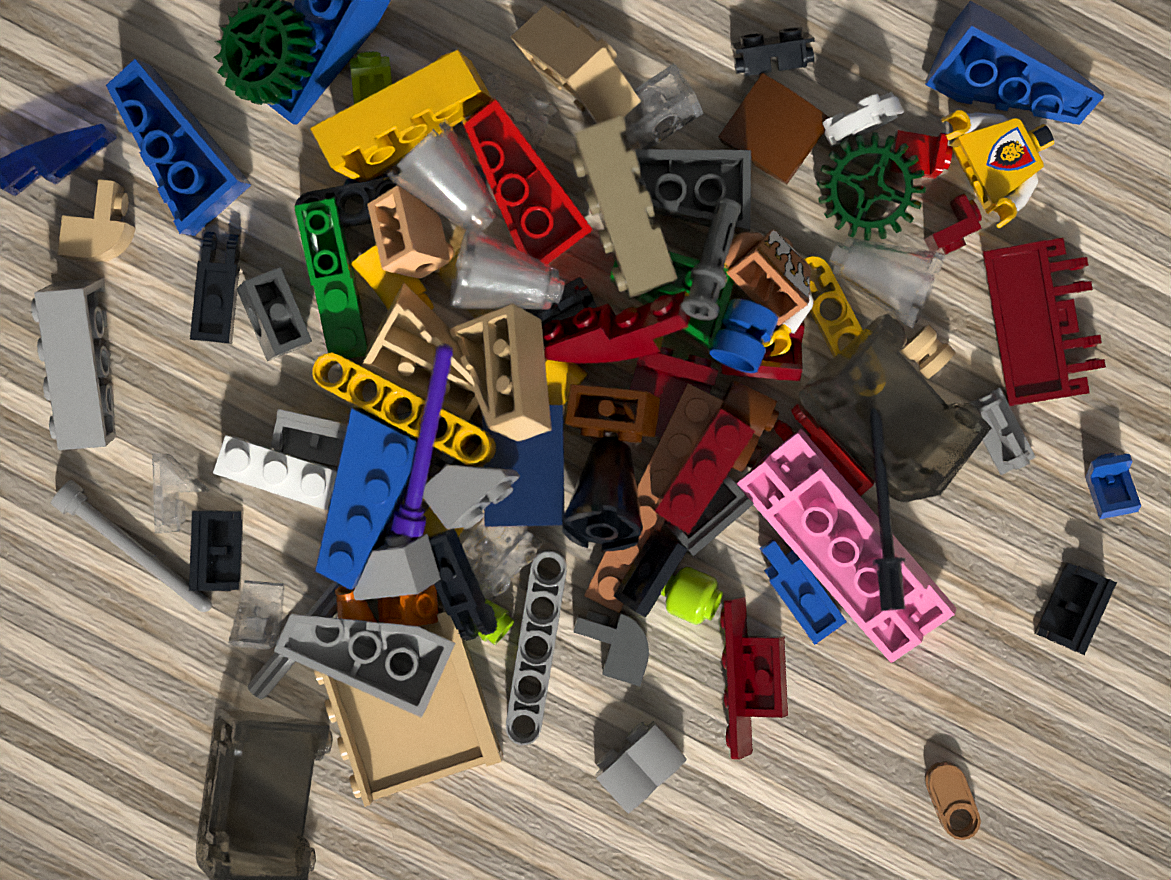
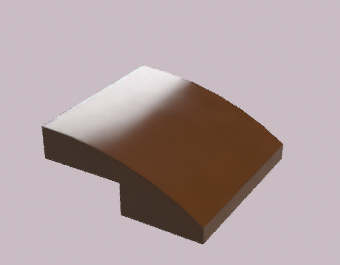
(775, 127)

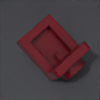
(953, 237)

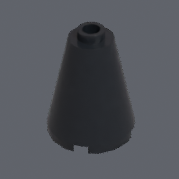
(605, 500)

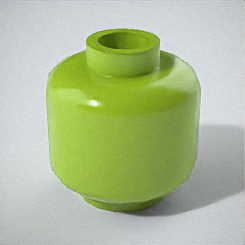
(692, 595)

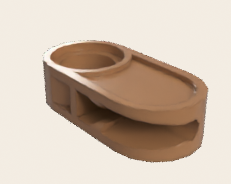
(951, 792)

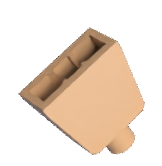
(408, 234)

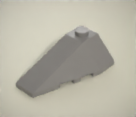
(378, 658)

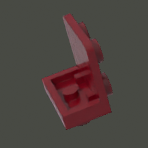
(668, 378)

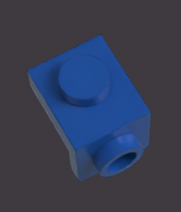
(1112, 485)

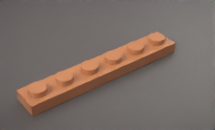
(671, 453)

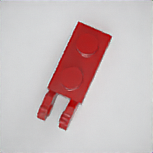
(834, 452)

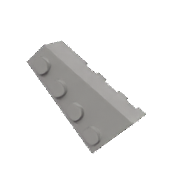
(75, 363)

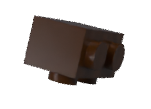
(612, 411)

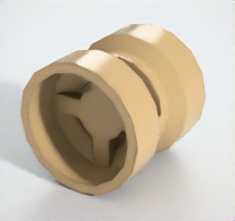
(928, 351)

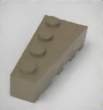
(623, 208)

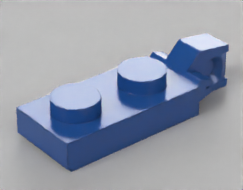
(801, 593)

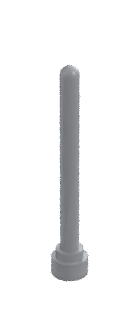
(72, 500)

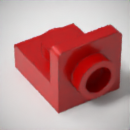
(932, 152)

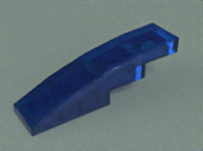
(52, 157)

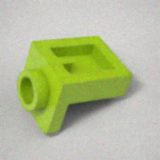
(369, 74)

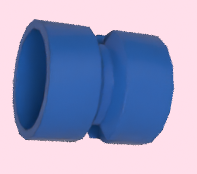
(745, 331)

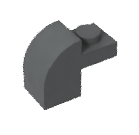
(628, 645)

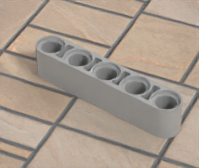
(535, 665)

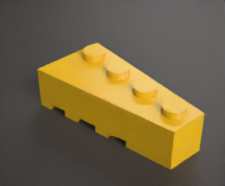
(393, 121)

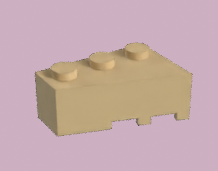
(508, 370)

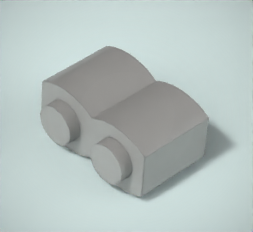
(639, 766)

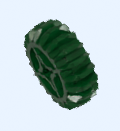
(249, 67)
(902, 198)

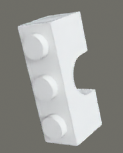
(276, 472)

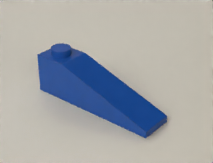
(339, 33)
(1002, 66)

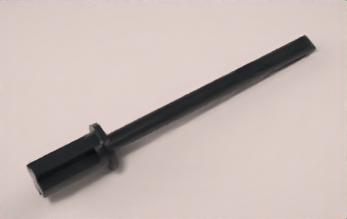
(889, 567)

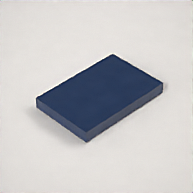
(539, 490)

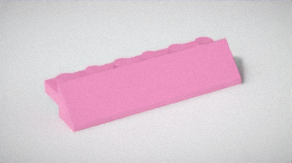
(838, 542)

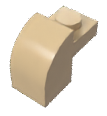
(100, 237)

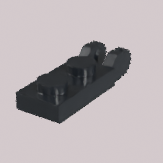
(216, 292)
(460, 588)

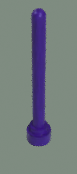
(410, 518)

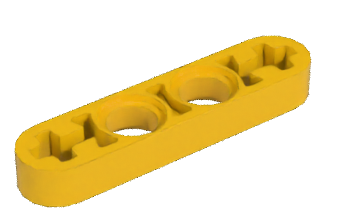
(846, 321)

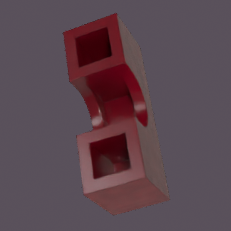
(703, 470)

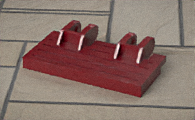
(1032, 321)

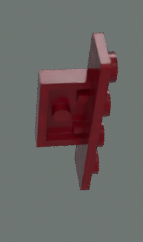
(753, 677)

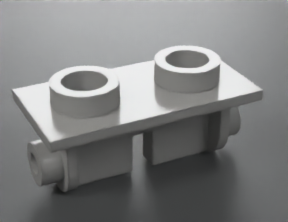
(1005, 439)

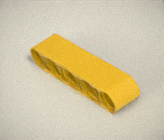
(386, 403)

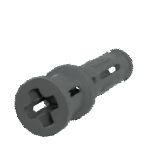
(709, 273)

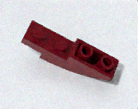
(603, 336)

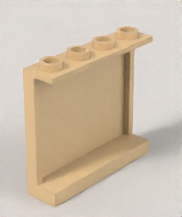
(401, 750)

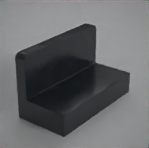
(650, 573)

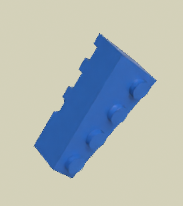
(183, 157)
(365, 495)

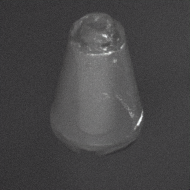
(446, 180)
(499, 275)
(888, 275)

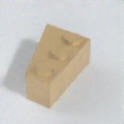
(576, 63)
(406, 351)

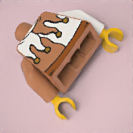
(774, 278)

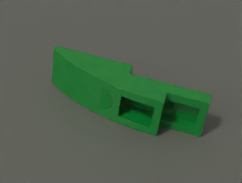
(332, 278)

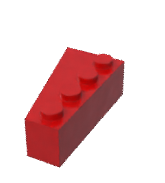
(528, 195)

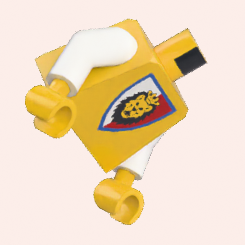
(998, 158)

